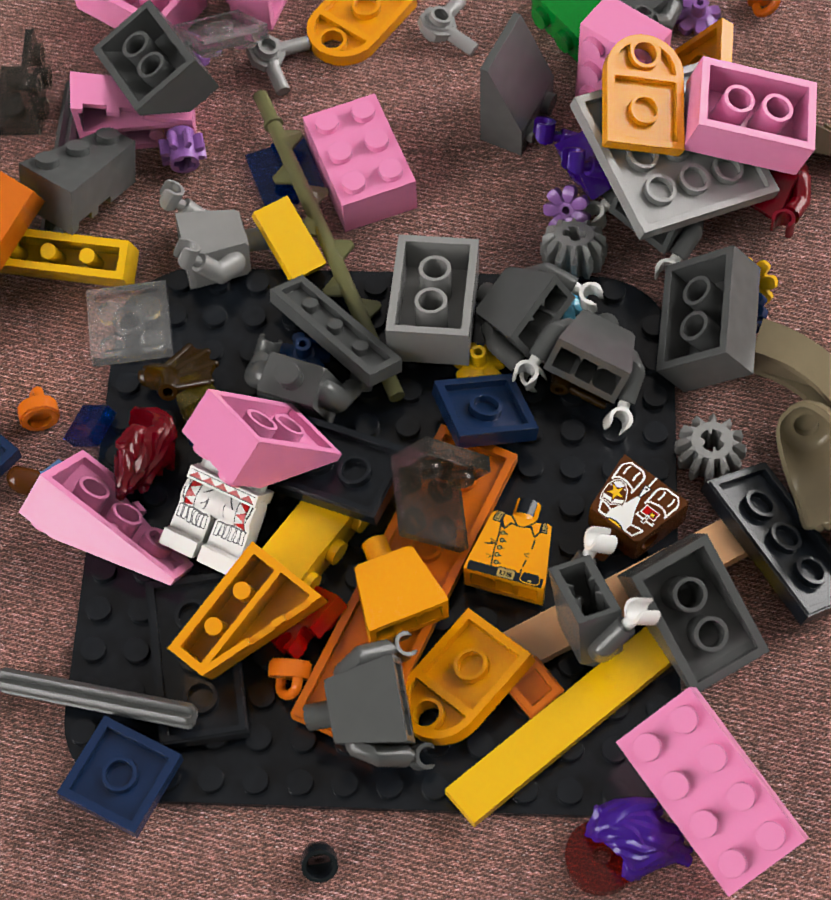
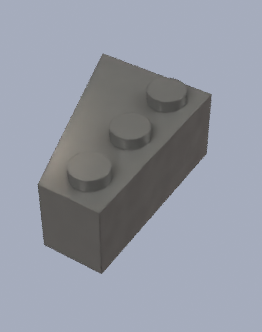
(80, 176)

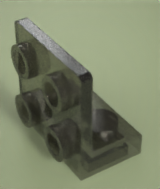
(24, 91)
(429, 491)

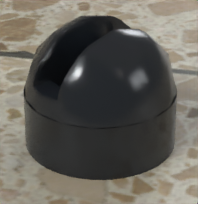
(323, 864)

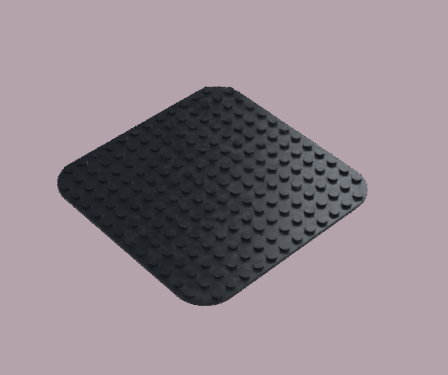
(560, 470)

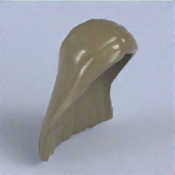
(805, 455)

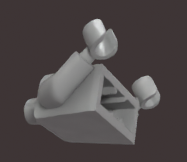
(210, 243)

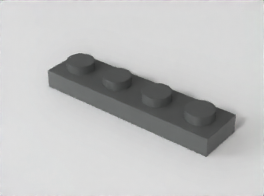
(336, 331)

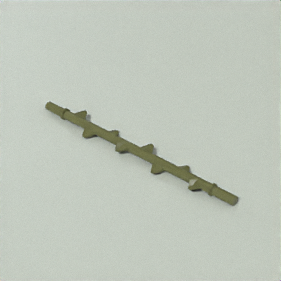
(333, 249)

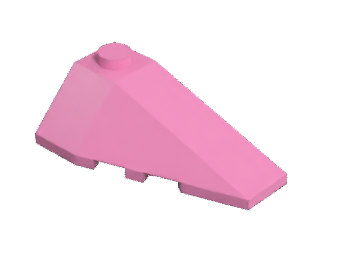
(80, 508)

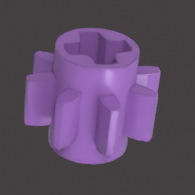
(182, 149)

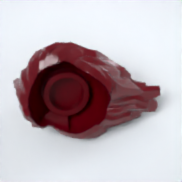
(144, 450)

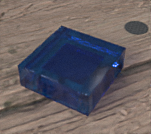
(90, 426)

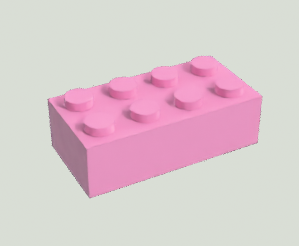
(712, 790)

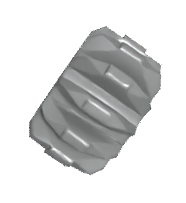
(574, 247)
(700, 436)

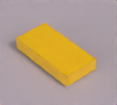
(289, 239)

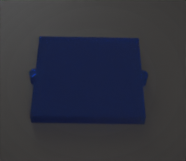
(266, 162)

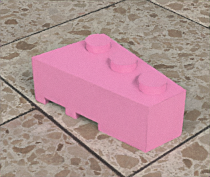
(100, 103)

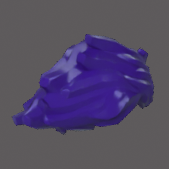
(638, 835)

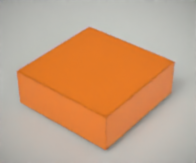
(535, 689)

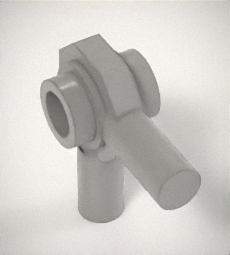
(439, 25)
(270, 54)

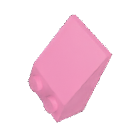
(256, 439)

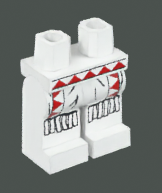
(215, 518)

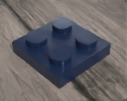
(484, 410)
(120, 776)

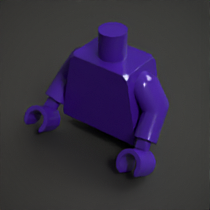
(575, 156)

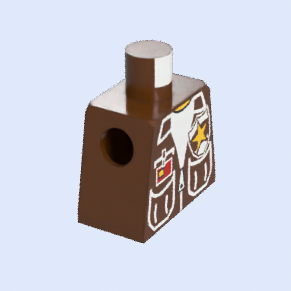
(636, 509)

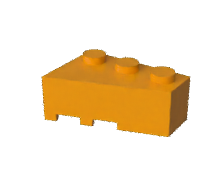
(244, 613)

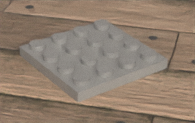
(668, 190)

